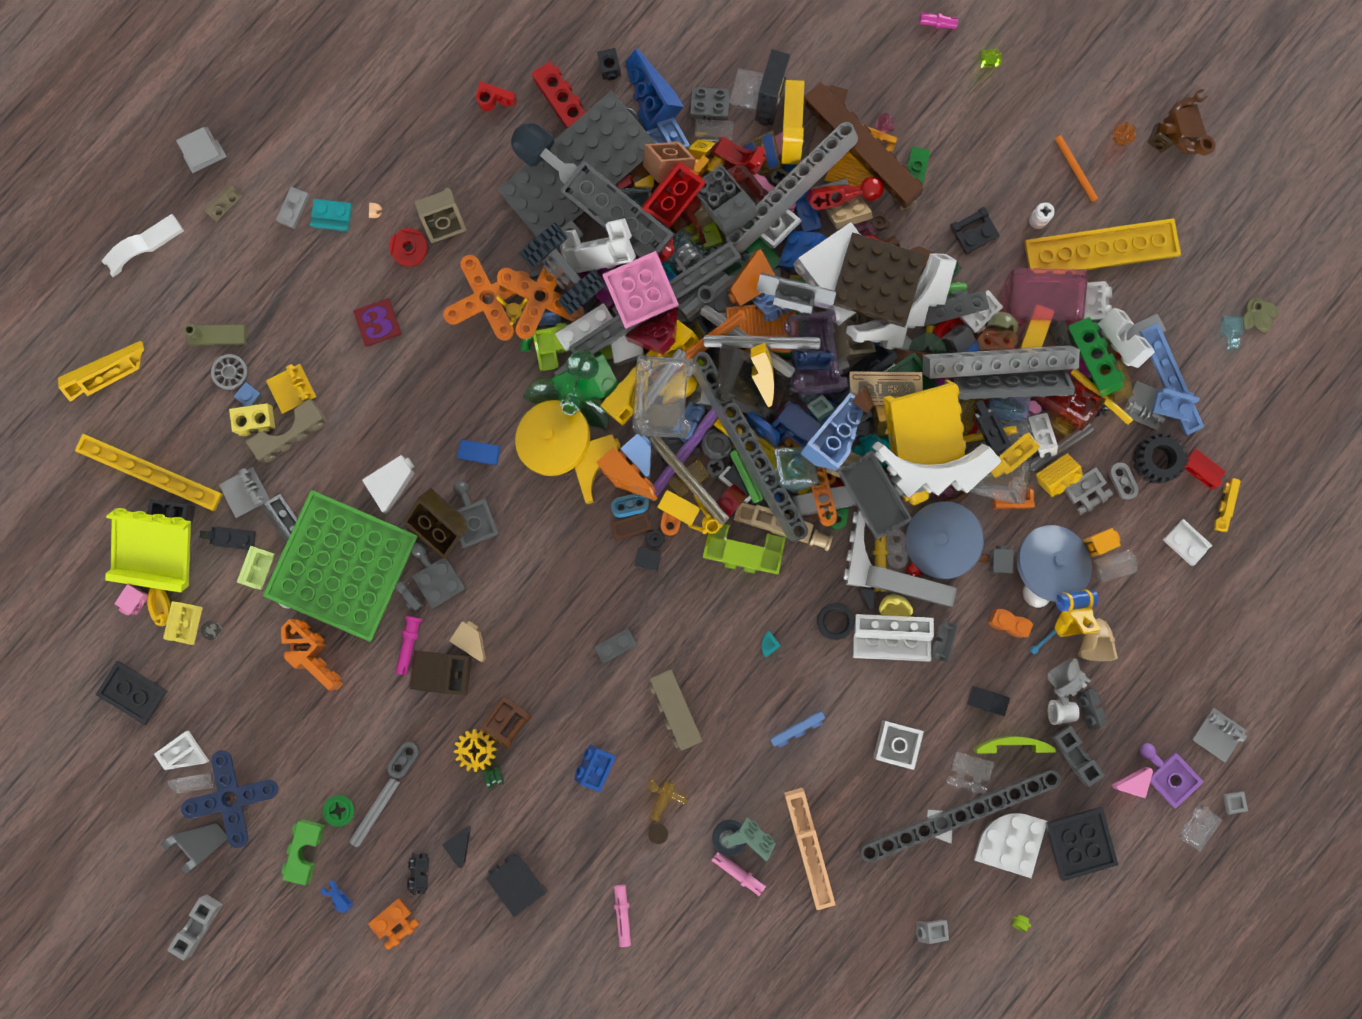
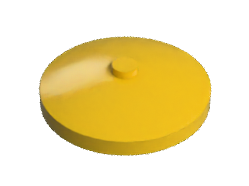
(552, 440)

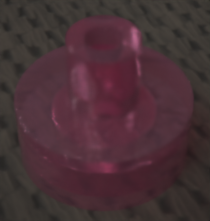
(885, 123)

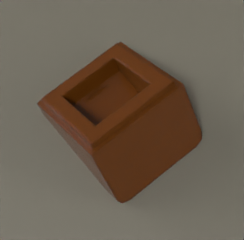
(864, 400)

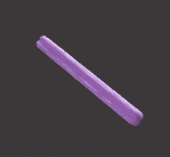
(686, 450)

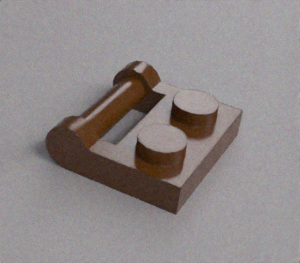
(500, 718)

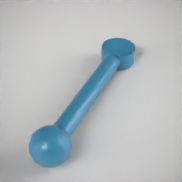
(1034, 649)

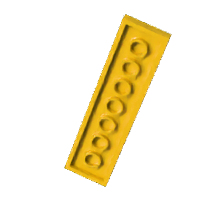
(1105, 246)

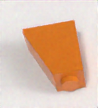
(745, 284)

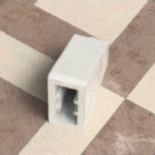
(389, 482)

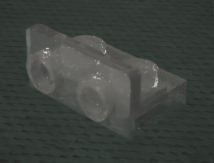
(1200, 827)

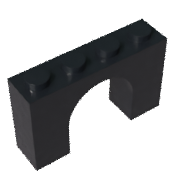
(772, 87)

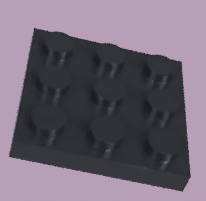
(1081, 843)

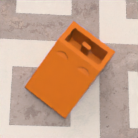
(625, 474)

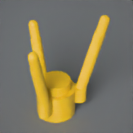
(513, 309)
(709, 523)

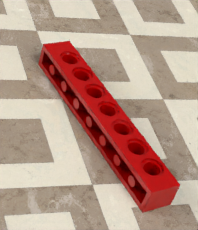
(543, 77)

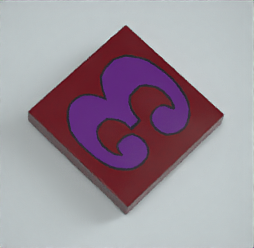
(377, 322)

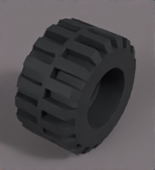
(1175, 456)

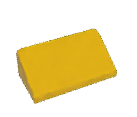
(679, 507)

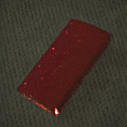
(1074, 409)

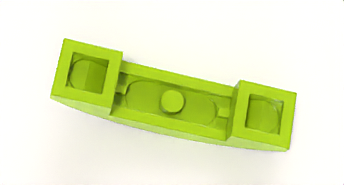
(991, 745)

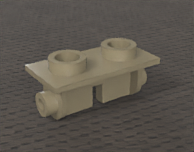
(218, 207)

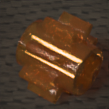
(1124, 134)

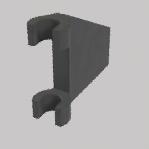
(197, 844)

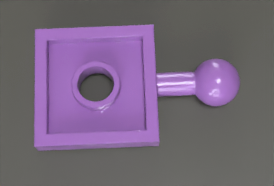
(1173, 765)

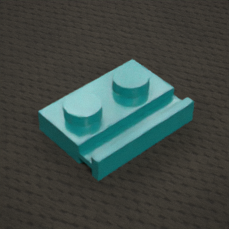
(331, 215)

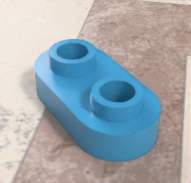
(629, 504)

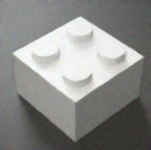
(898, 744)

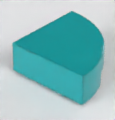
(769, 644)

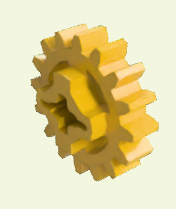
(475, 759)

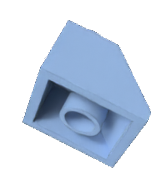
(639, 453)

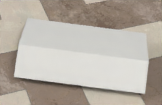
(893, 637)

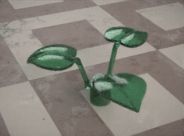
(583, 365)

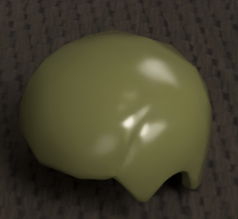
(1003, 321)

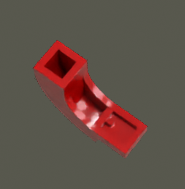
(736, 155)

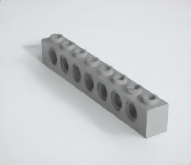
(1000, 361)

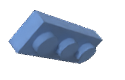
(798, 729)

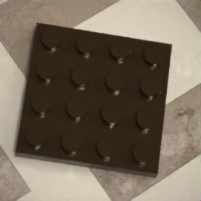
(878, 279)

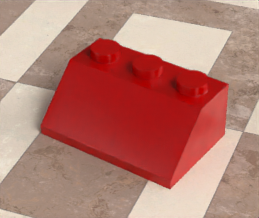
(674, 194)

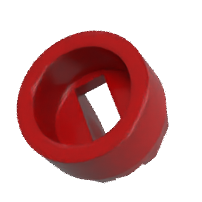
(913, 570)

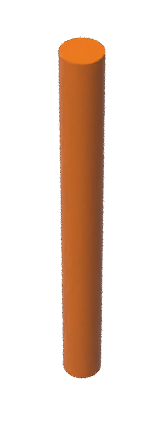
(1076, 168)

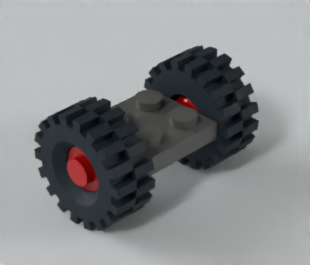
(544, 249)

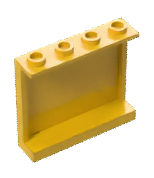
(926, 425)

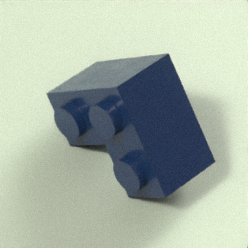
(795, 424)

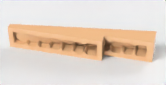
(809, 848)

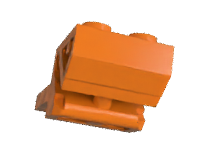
(299, 632)

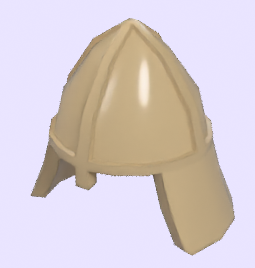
(1098, 645)

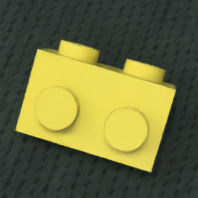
(182, 623)

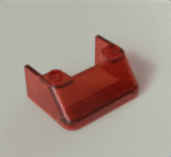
(739, 174)

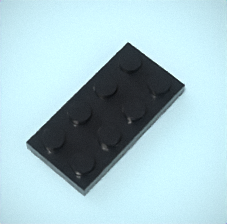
(875, 362)

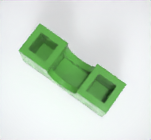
(297, 868)

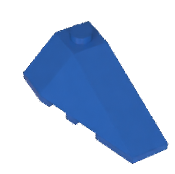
(653, 93)

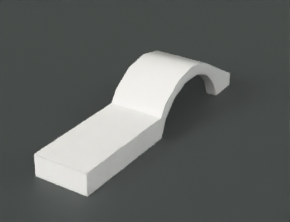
(144, 242)

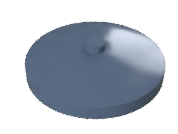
(944, 540)
(1054, 562)

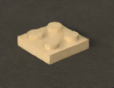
(853, 211)

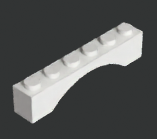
(857, 556)

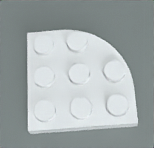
(1011, 843)

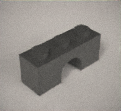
(1071, 749)

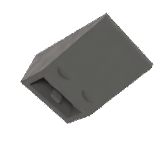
(726, 201)

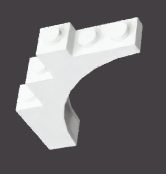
(931, 290)
(935, 478)

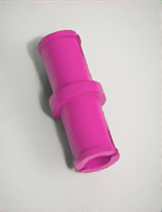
(938, 20)

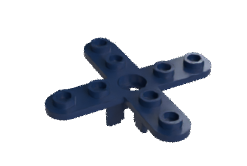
(217, 801)

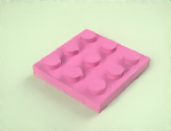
(640, 289)

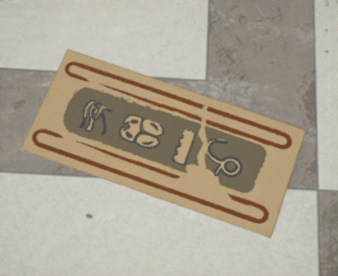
(886, 384)

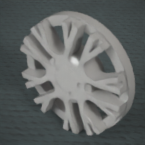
(229, 372)

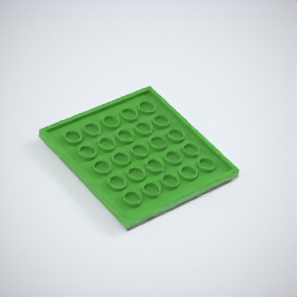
(340, 566)

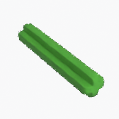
(748, 480)

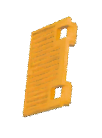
(851, 168)

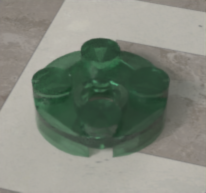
(929, 340)

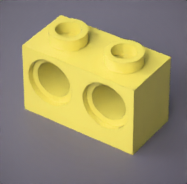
(252, 414)

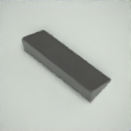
(280, 516)

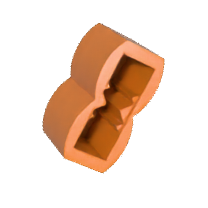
(1005, 620)

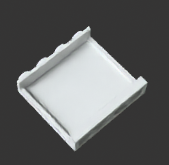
(823, 265)

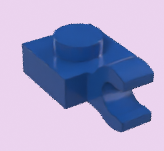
(340, 900)

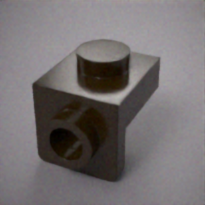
(1158, 140)

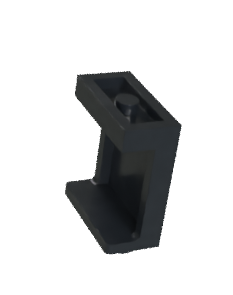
(515, 884)

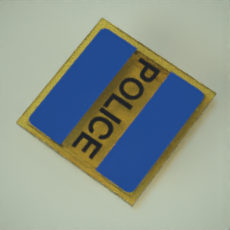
(767, 142)

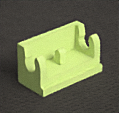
(256, 568)

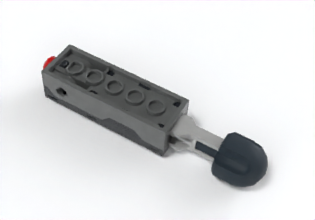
(594, 193)

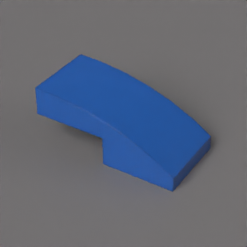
(478, 452)

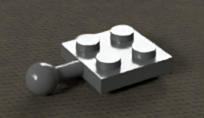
(477, 517)
(437, 580)

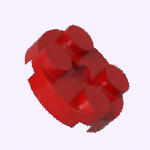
(417, 241)

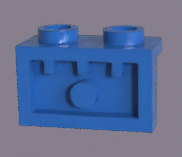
(594, 768)

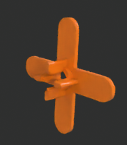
(474, 304)
(534, 309)

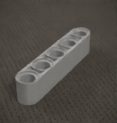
(911, 586)

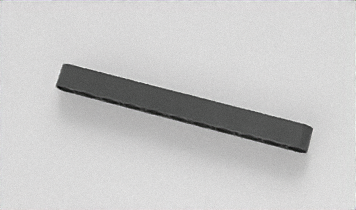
(757, 452)
(969, 815)

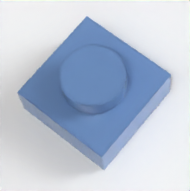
(247, 395)

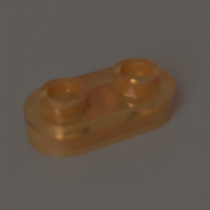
(996, 340)

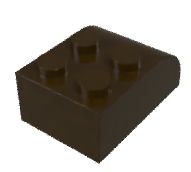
(436, 523)

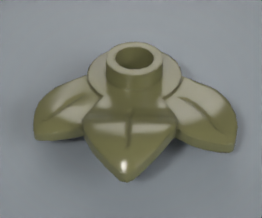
(1261, 317)

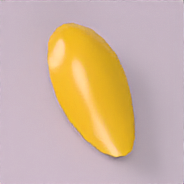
(158, 606)

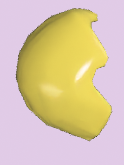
(895, 606)

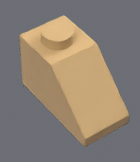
(469, 640)

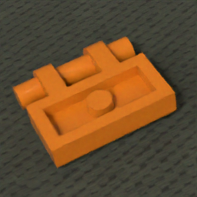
(391, 917)

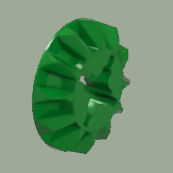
(334, 818)

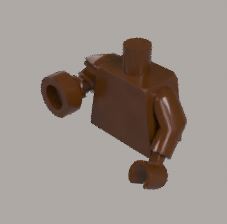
(1186, 127)

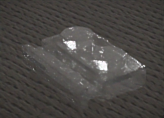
(746, 89)

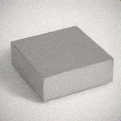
(1235, 802)

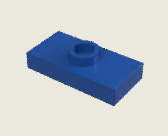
(763, 429)

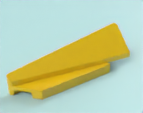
(101, 372)

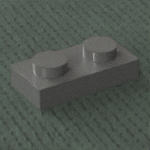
(615, 646)

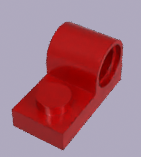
(495, 94)

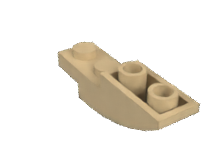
(764, 519)

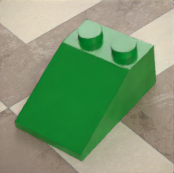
(597, 387)

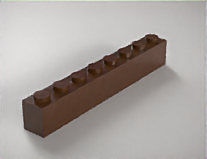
(868, 149)

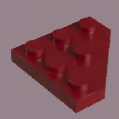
(656, 333)

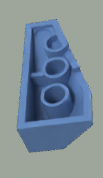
(834, 439)

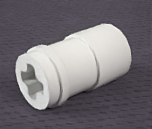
(1041, 215)

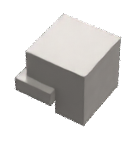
(200, 149)

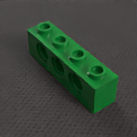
(1104, 383)

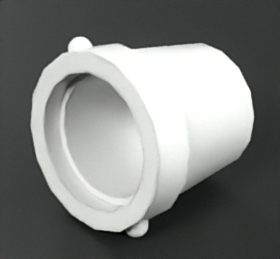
(1062, 714)

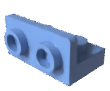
(1174, 404)

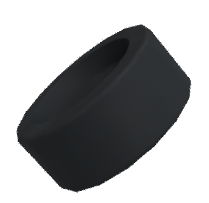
(835, 636)

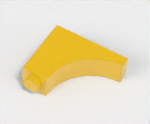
(588, 468)

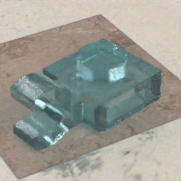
(1233, 329)

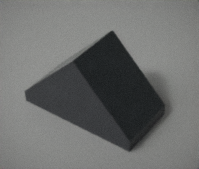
(988, 701)
(458, 846)

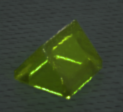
(990, 57)

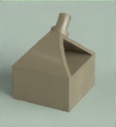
(440, 215)

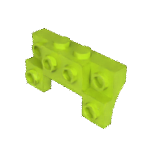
(549, 346)
(745, 555)

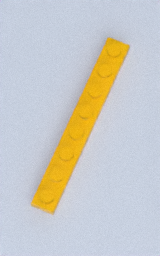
(148, 472)

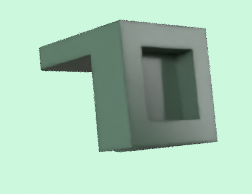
(820, 409)

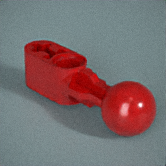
(870, 189)

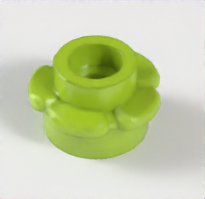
(1021, 923)

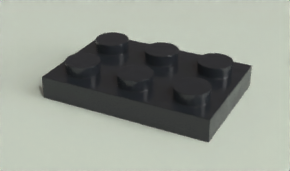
(131, 692)

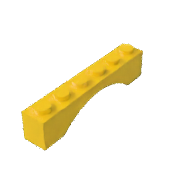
(621, 401)

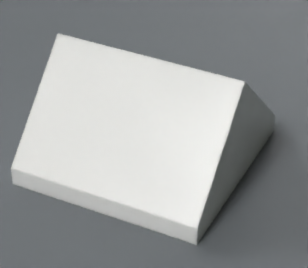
(780, 229)

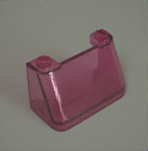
(1046, 294)

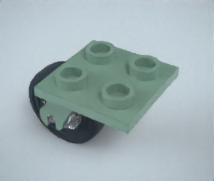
(731, 838)

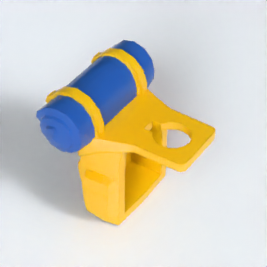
(1076, 613)

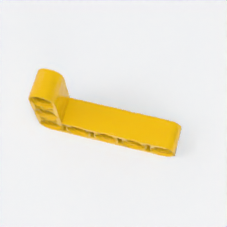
(793, 122)

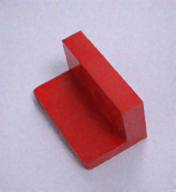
(1204, 469)

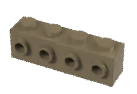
(675, 709)

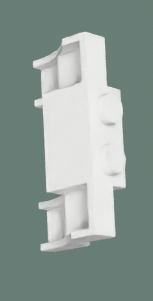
(600, 252)

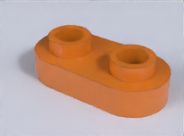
(667, 518)

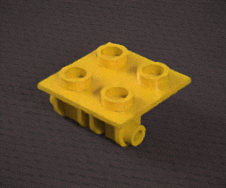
(291, 388)

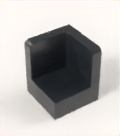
(647, 559)

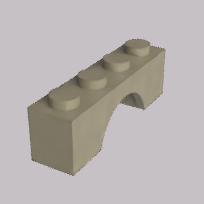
(307, 418)

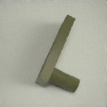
(215, 334)

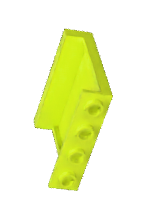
(149, 550)

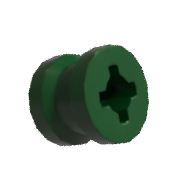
(493, 777)

